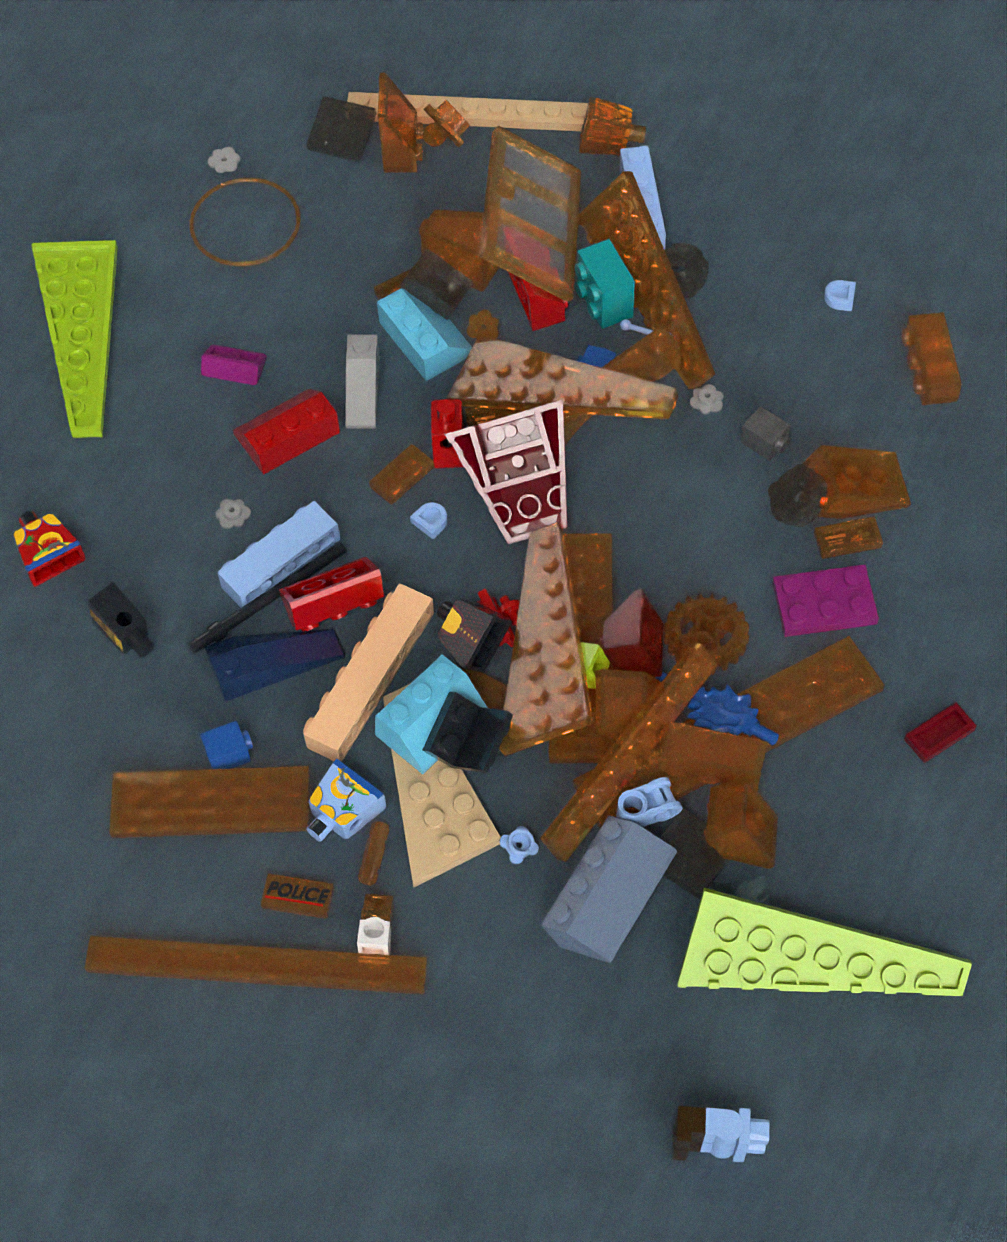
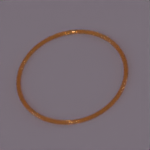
(250, 263)

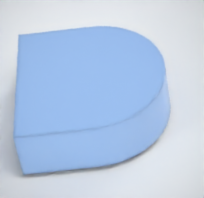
(840, 295)
(430, 519)

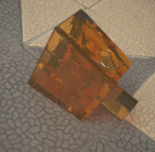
(608, 128)

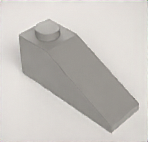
(362, 381)

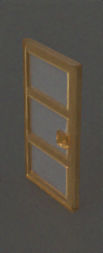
(531, 214)

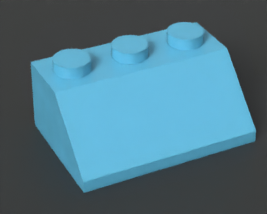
(422, 334)
(411, 714)

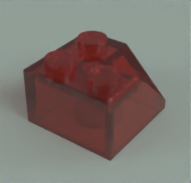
(634, 636)

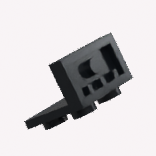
(467, 734)

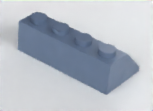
(608, 889)

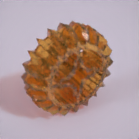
(708, 619)

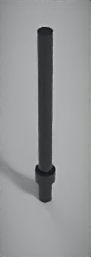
(218, 630)

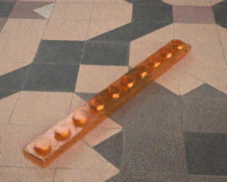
(256, 965)

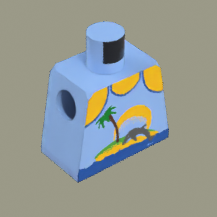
(343, 803)

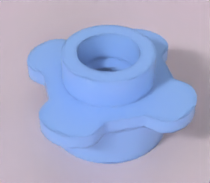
(522, 836)

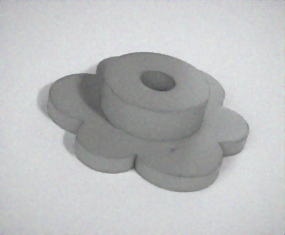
(224, 160)
(707, 399)
(232, 513)

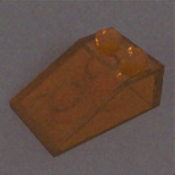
(398, 129)
(858, 481)

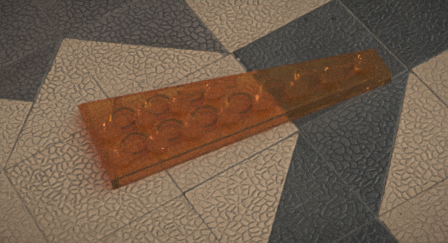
(623, 218)
(523, 378)
(547, 666)

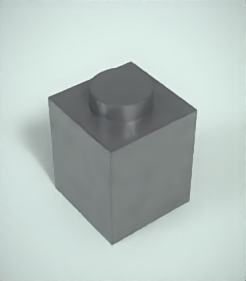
(765, 434)

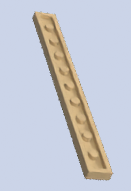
(494, 112)

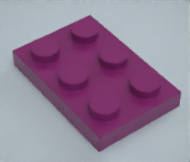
(825, 600)

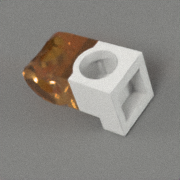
(376, 924)

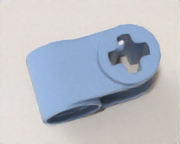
(653, 802)

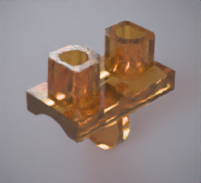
(447, 123)

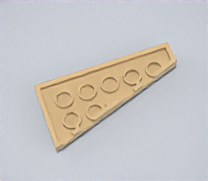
(440, 816)

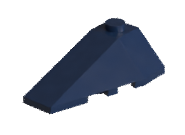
(261, 660)

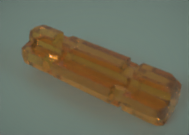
(373, 853)

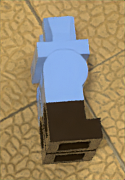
(718, 1133)

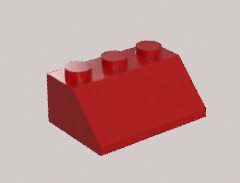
(539, 305)
(288, 430)
(332, 594)

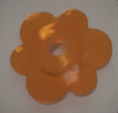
(483, 317)

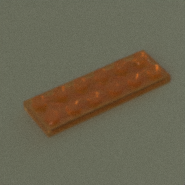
(210, 802)

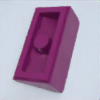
(232, 364)

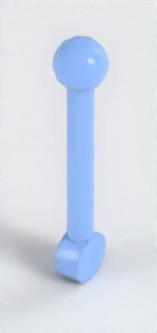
(626, 325)

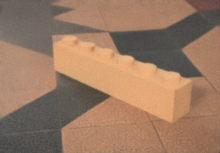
(368, 673)

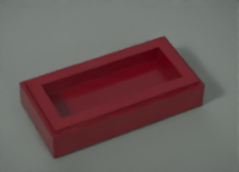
(940, 732)

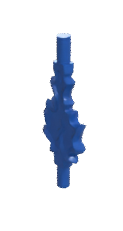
(727, 713)

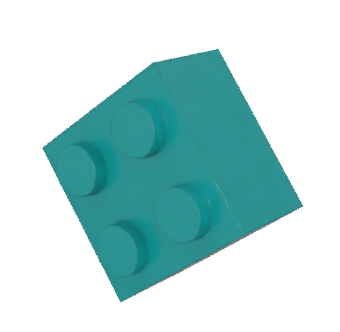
(604, 284)

